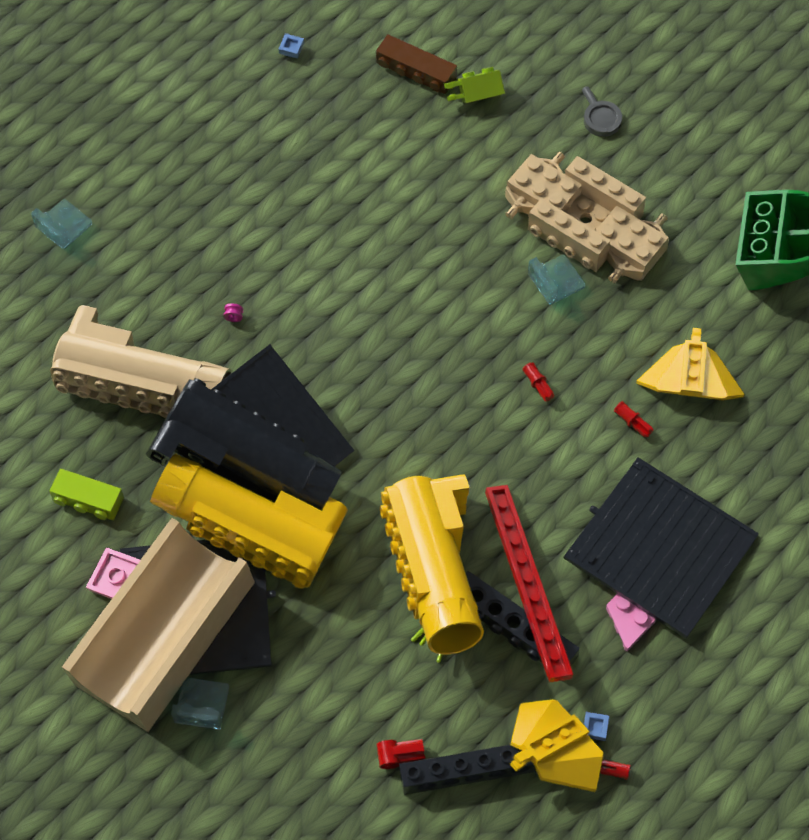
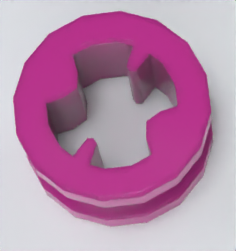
(233, 312)

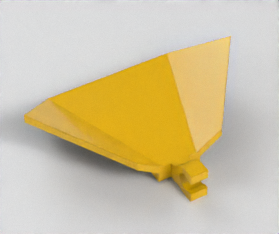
(692, 371)
(556, 745)

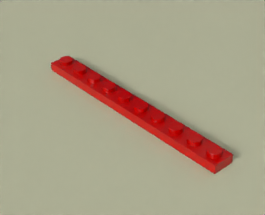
(529, 584)

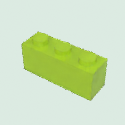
(86, 495)

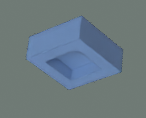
(291, 46)
(597, 725)

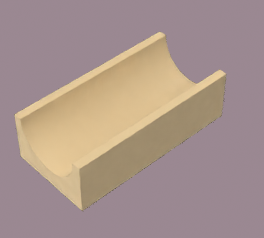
(158, 626)

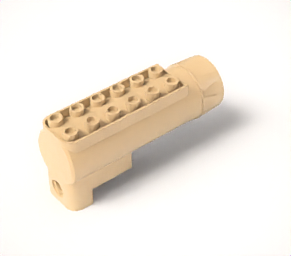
(107, 367)

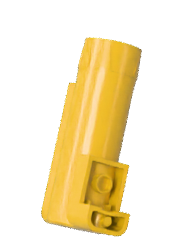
(277, 536)
(427, 540)

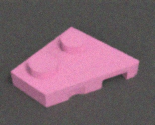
(628, 620)

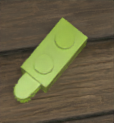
(477, 86)

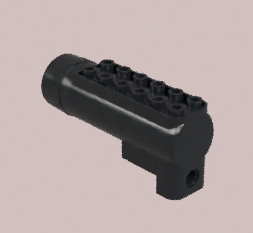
(224, 433)

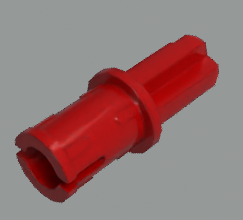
(538, 381)
(633, 419)

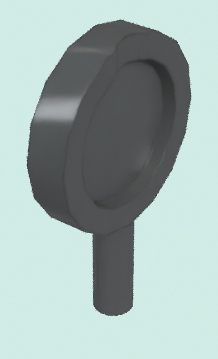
(601, 117)

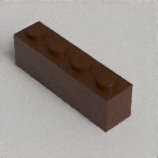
(415, 64)

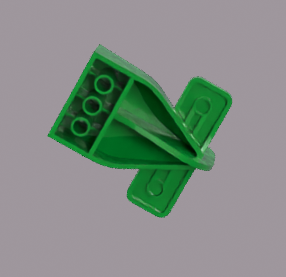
(774, 238)

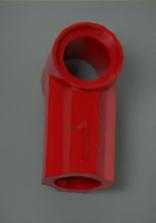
(394, 753)

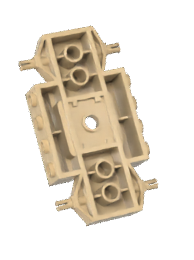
(561, 200)

